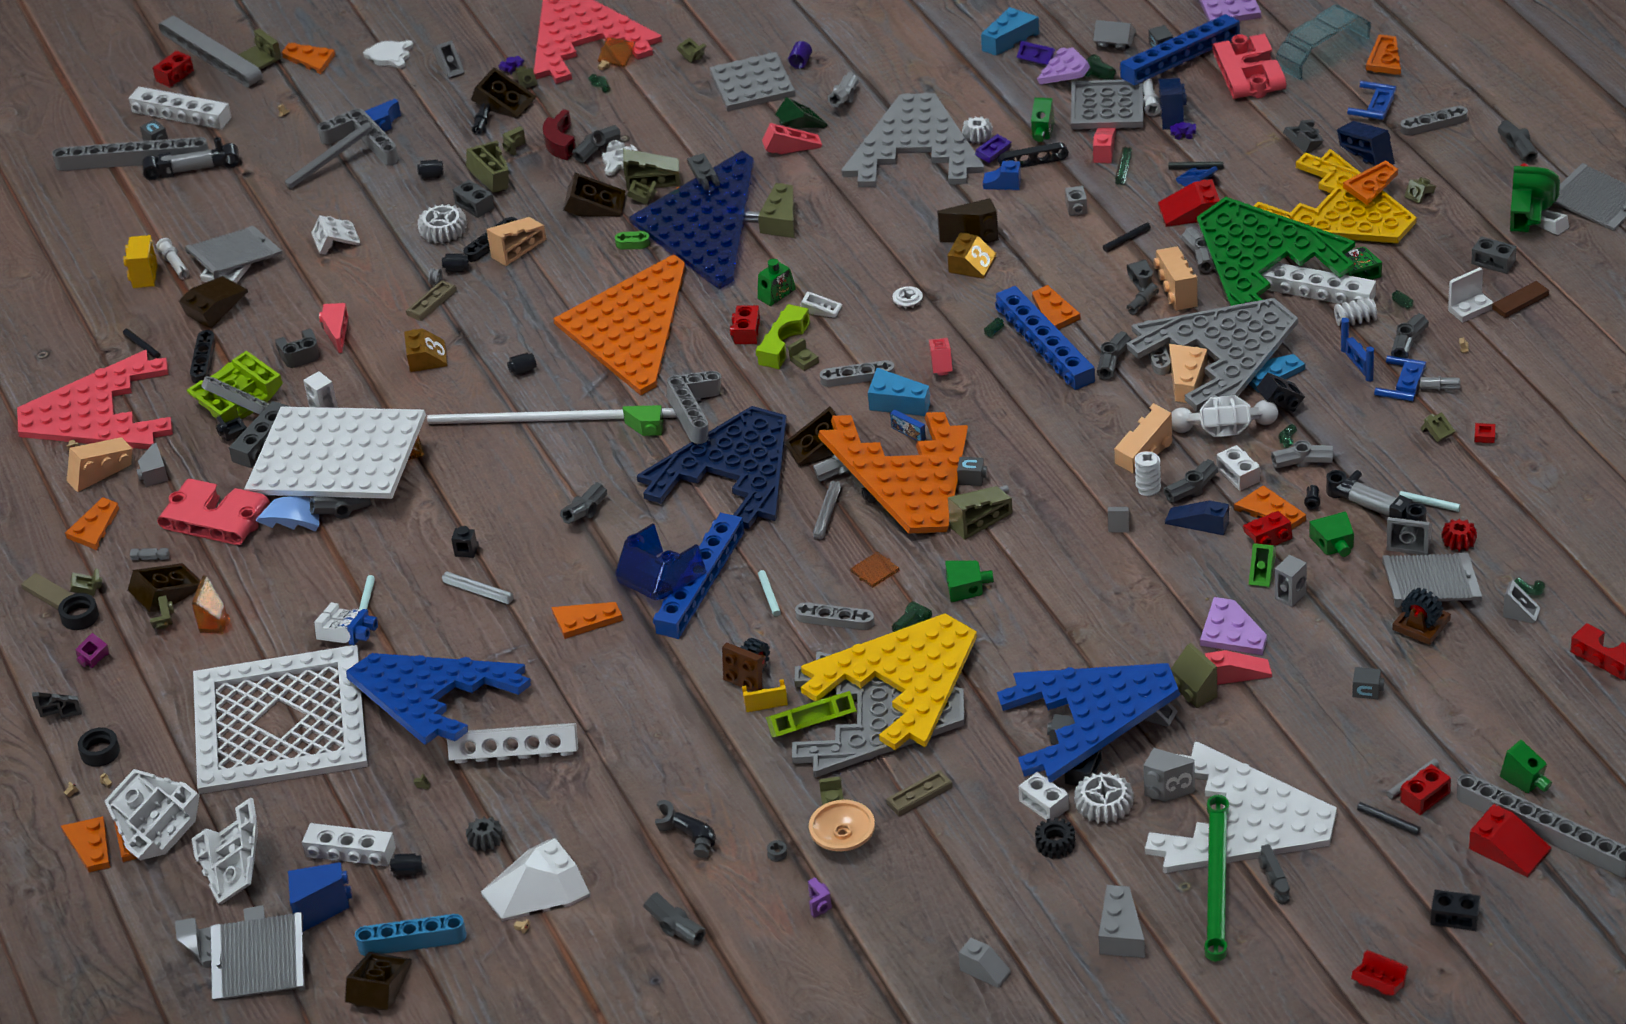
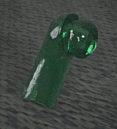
(599, 81)
(1536, 589)

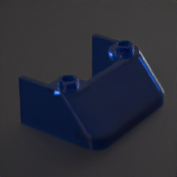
(655, 575)

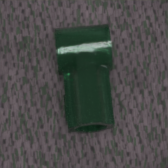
(1099, 68)
(913, 614)

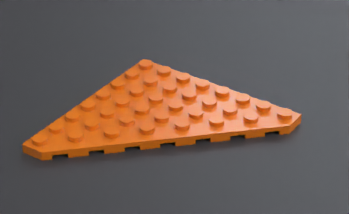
(629, 323)

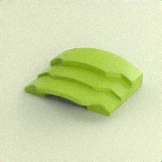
(245, 374)

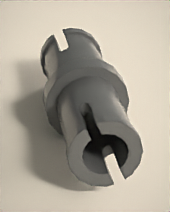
(1142, 299)

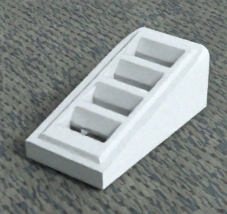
(1554, 222)
(820, 305)

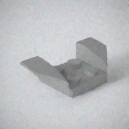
(199, 940)

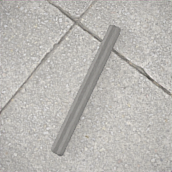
(328, 155)

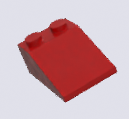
(1188, 203)
(1508, 841)

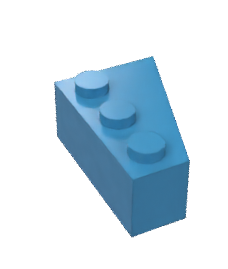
(1008, 30)
(896, 392)

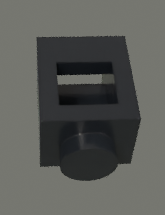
(464, 537)

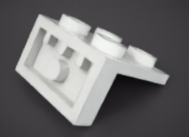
(332, 229)
(1467, 297)

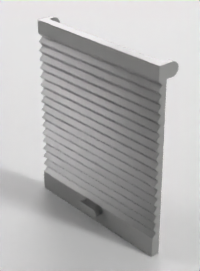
(1594, 196)
(233, 250)
(1445, 575)
(257, 956)

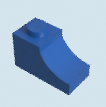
(385, 114)
(1004, 178)

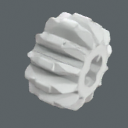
(977, 130)

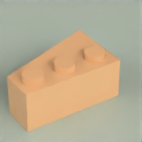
(514, 239)
(1186, 369)
(1151, 435)
(97, 461)

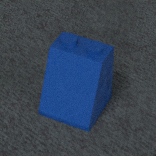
(319, 892)

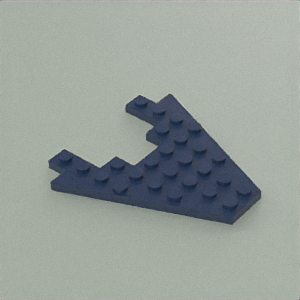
(741, 449)

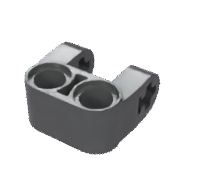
(299, 351)

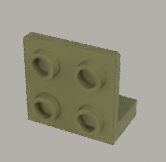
(265, 51)

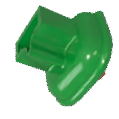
(1532, 192)

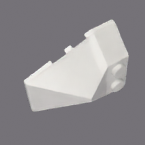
(152, 812)
(229, 854)
(536, 881)

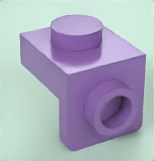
(820, 897)

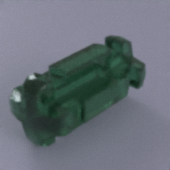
(1402, 299)
(994, 327)

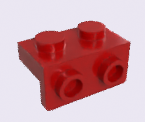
(1270, 529)
(1380, 973)

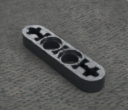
(1033, 152)
(476, 250)
(205, 356)

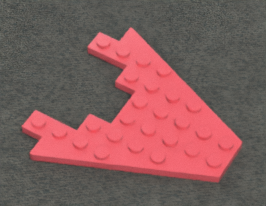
(579, 22)
(86, 407)

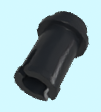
(1312, 499)

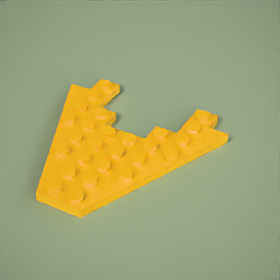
(1341, 211)
(915, 660)

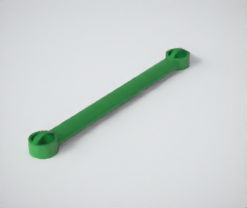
(1216, 878)

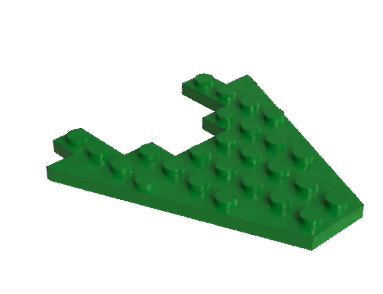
(1252, 240)

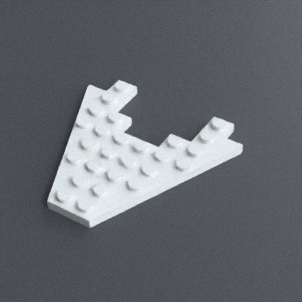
(1258, 815)

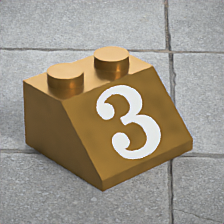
(970, 256)
(424, 350)

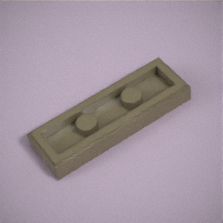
(431, 300)
(45, 590)
(919, 793)

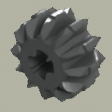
(484, 834)

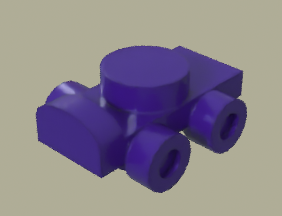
(511, 63)
(1183, 128)

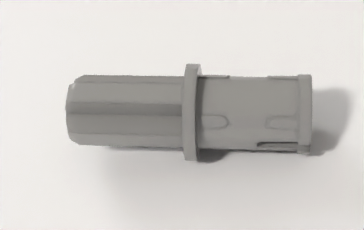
(1439, 383)

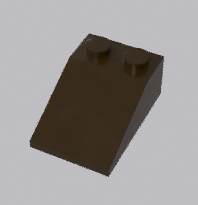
(502, 94)
(593, 198)
(972, 218)
(212, 300)
(806, 445)
(171, 581)
(376, 981)

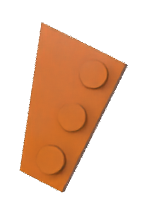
(1264, 501)
(93, 523)
(90, 842)

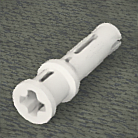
(1150, 99)
(170, 254)

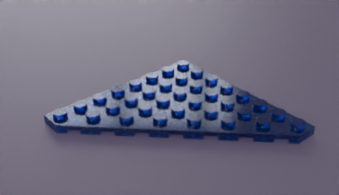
(702, 223)

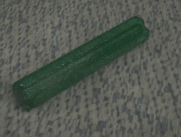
(1123, 165)

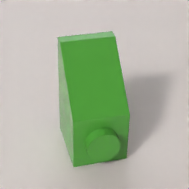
(644, 419)
(1262, 564)

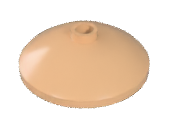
(841, 825)

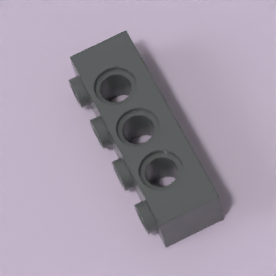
(249, 444)

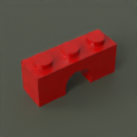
(1589, 644)

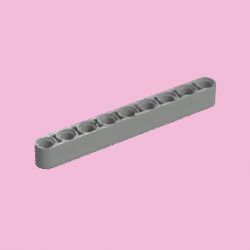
(210, 51)
(122, 153)
(1547, 824)

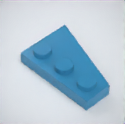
(1281, 366)

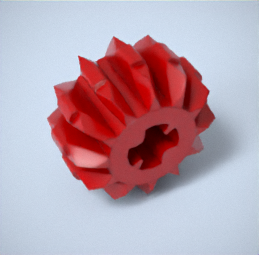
(1459, 534)

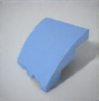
(289, 512)

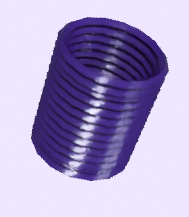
(800, 54)

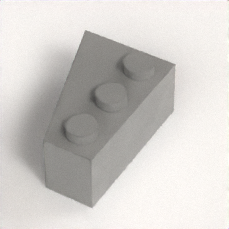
(1120, 927)

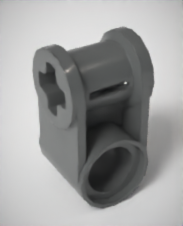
(1140, 274)

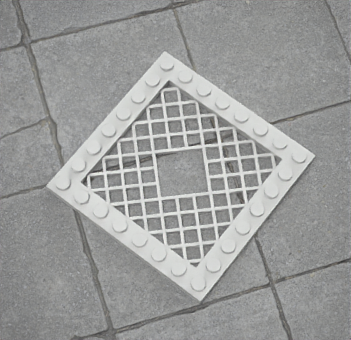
(350, 755)

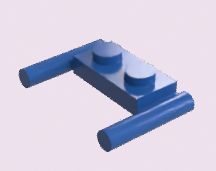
(1380, 101)
(1362, 359)
(1408, 380)

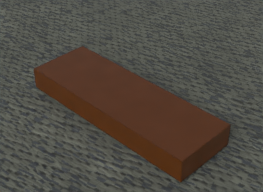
(1520, 299)

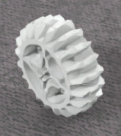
(442, 223)
(1116, 801)

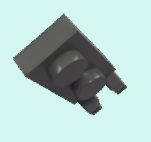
(703, 170)
(1274, 874)

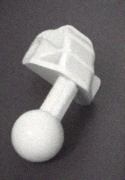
(1224, 416)

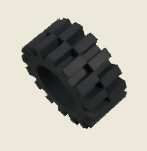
(1055, 847)

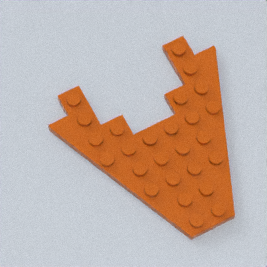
(907, 486)

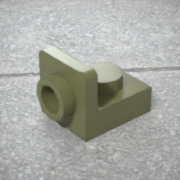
(513, 139)
(801, 355)
(1438, 427)
(830, 789)

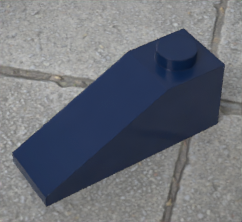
(1201, 516)

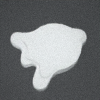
(389, 53)
(614, 156)

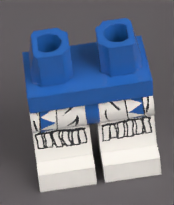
(344, 625)

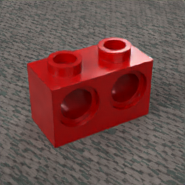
(173, 68)
(745, 324)
(1425, 789)

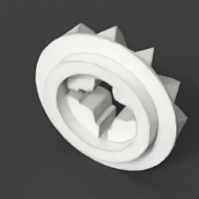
(913, 294)

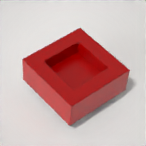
(1484, 433)

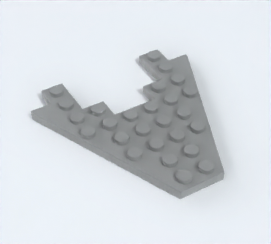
(914, 126)
(1235, 336)
(874, 714)

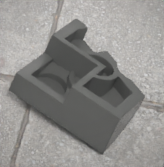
(1304, 136)
(55, 703)

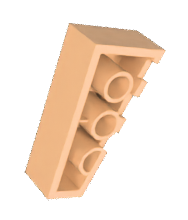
(1176, 278)

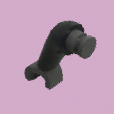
(701, 833)

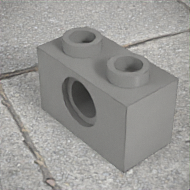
(1290, 580)

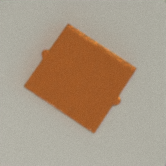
(616, 51)
(874, 569)

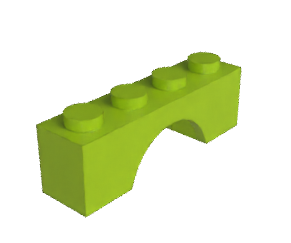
(791, 322)
(811, 714)

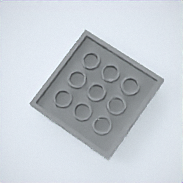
(752, 81)
(1106, 104)

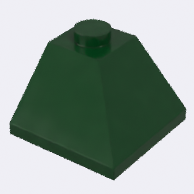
(798, 115)

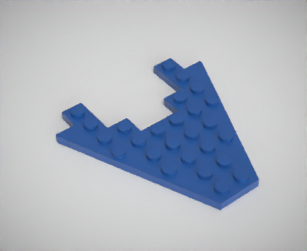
(412, 685)
(1101, 702)

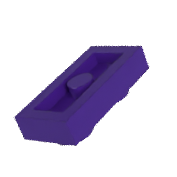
(1035, 53)
(993, 148)

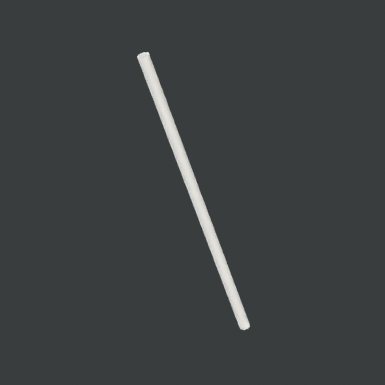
(534, 416)

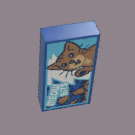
(908, 425)

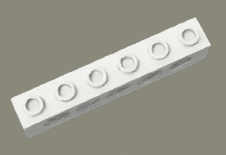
(180, 107)
(1318, 284)
(566, 733)

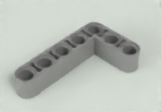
(344, 124)
(682, 395)

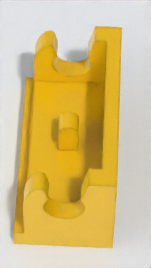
(765, 698)

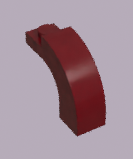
(555, 140)

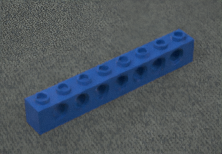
(1178, 49)
(1045, 338)
(715, 551)

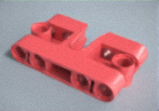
(1249, 66)
(195, 513)

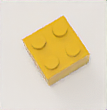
(141, 261)

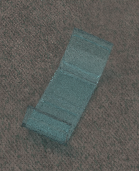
(1310, 34)

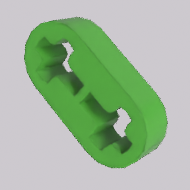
(632, 240)

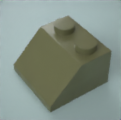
(1195, 676)

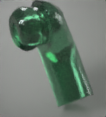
(1285, 434)

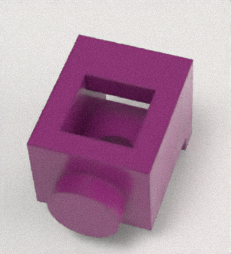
(94, 646)

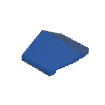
(1196, 175)

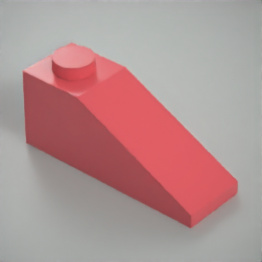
(788, 140)
(1103, 145)
(335, 322)
(940, 356)
(1238, 667)

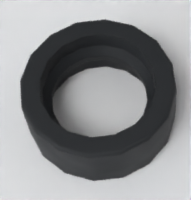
(76, 601)
(101, 757)

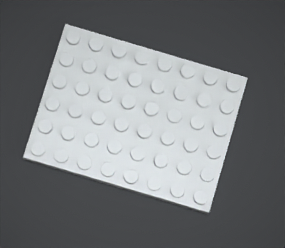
(336, 452)

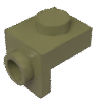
(691, 50)
(525, 76)
(1417, 189)
(641, 192)
(85, 584)
(166, 610)

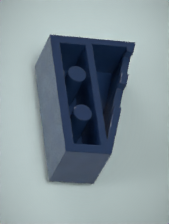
(1172, 98)
(1366, 141)

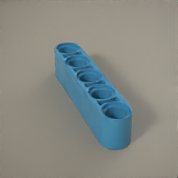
(411, 934)

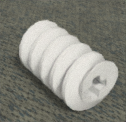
(1356, 310)
(1147, 473)

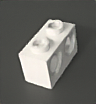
(320, 391)
(1238, 467)
(1043, 797)

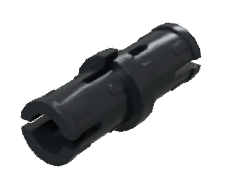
(481, 119)

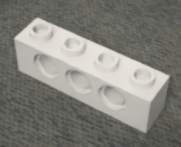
(348, 844)

